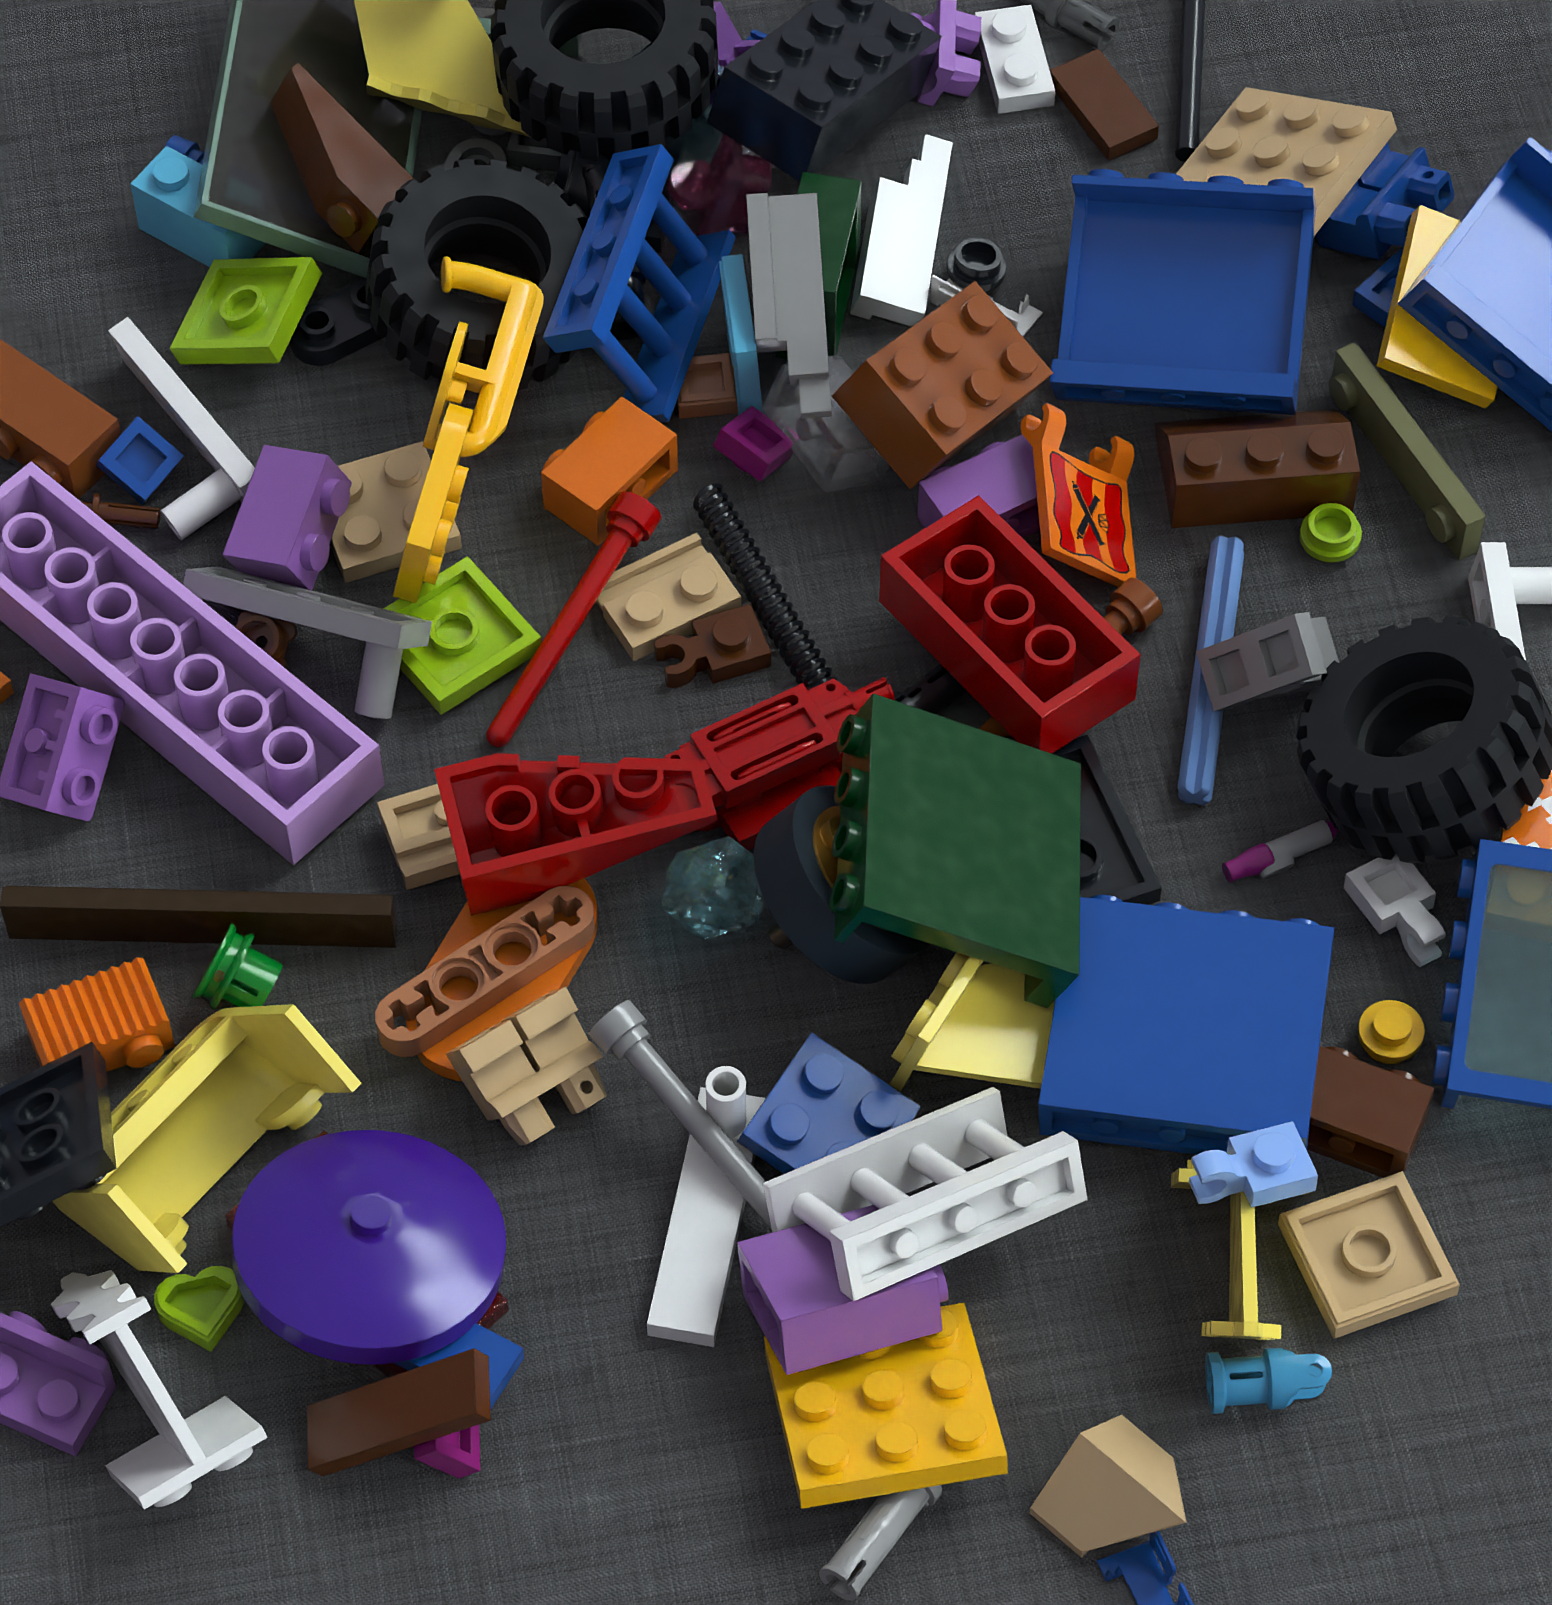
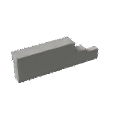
(791, 292)

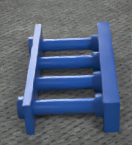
(600, 275)

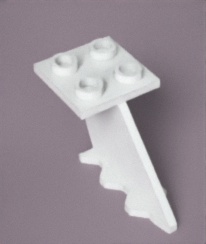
(185, 1448)

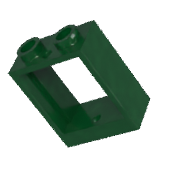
(840, 246)

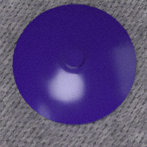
(368, 1247)

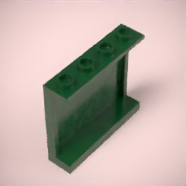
(959, 842)

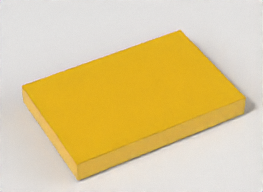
(1407, 344)

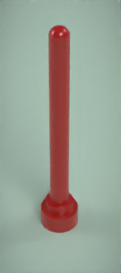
(630, 521)

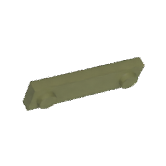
(1407, 451)

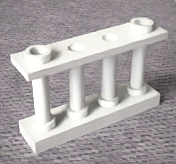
(942, 1220)

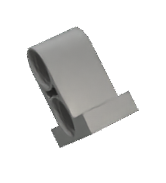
(1268, 661)

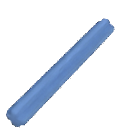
(1216, 625)

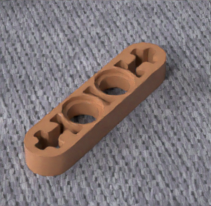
(493, 978)

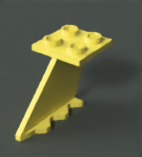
(433, 59)
(977, 1028)
(1243, 1272)

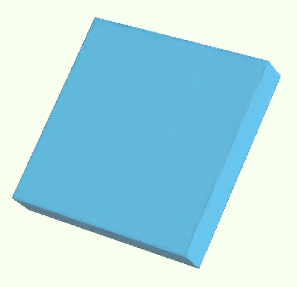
(740, 332)

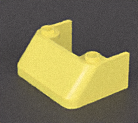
(196, 1119)

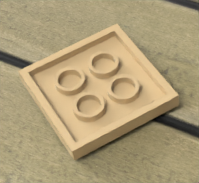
(1293, 139)

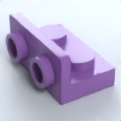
(60, 747)
(49, 1384)

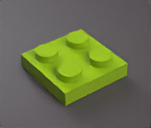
(246, 311)
(471, 637)

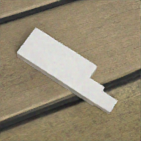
(902, 238)

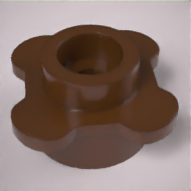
(276, 631)

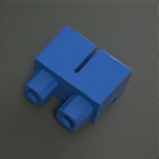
(1382, 202)

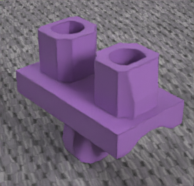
(948, 70)

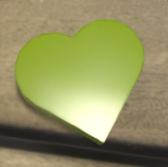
(200, 1305)

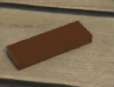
(398, 1412)

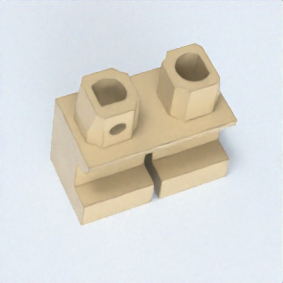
(525, 1058)

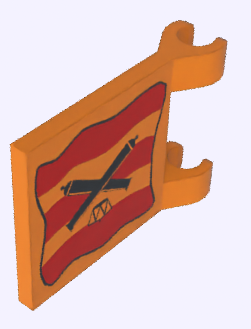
(1080, 503)

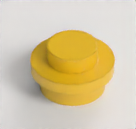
(1391, 1031)

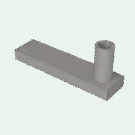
(382, 629)

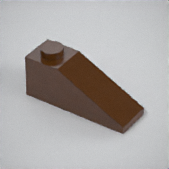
(337, 158)

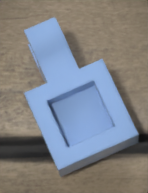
(1262, 1163)

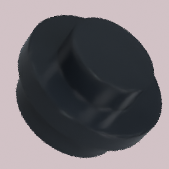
(977, 261)

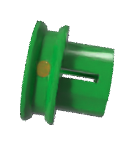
(237, 973)

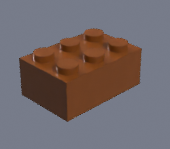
(942, 384)

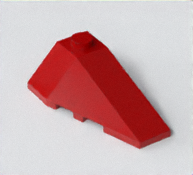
(555, 822)

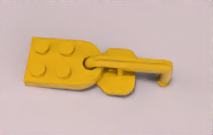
(461, 432)

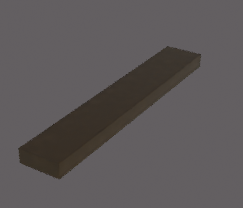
(198, 916)

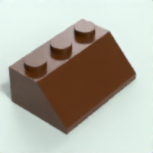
(1256, 467)

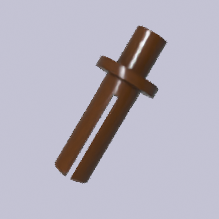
(125, 514)

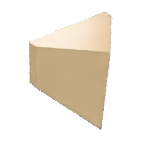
(1110, 1489)

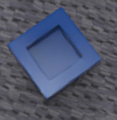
(140, 460)

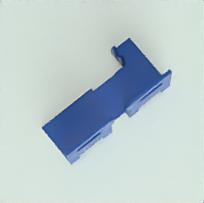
(1144, 1572)

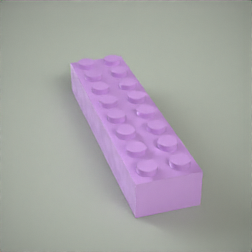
(184, 672)

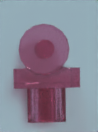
(721, 187)

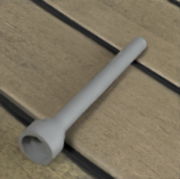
(624, 1035)

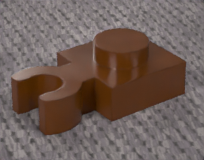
(721, 644)

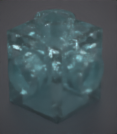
(713, 888)

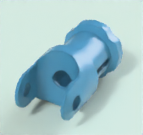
(1269, 1379)

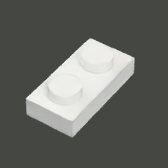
(1015, 59)

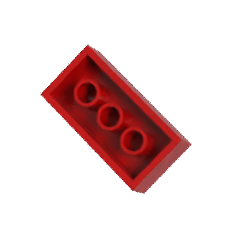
(1008, 627)

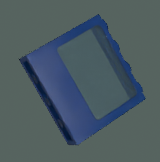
(1504, 980)

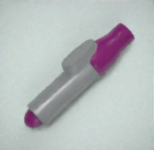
(1279, 854)

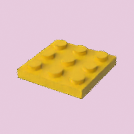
(890, 1418)

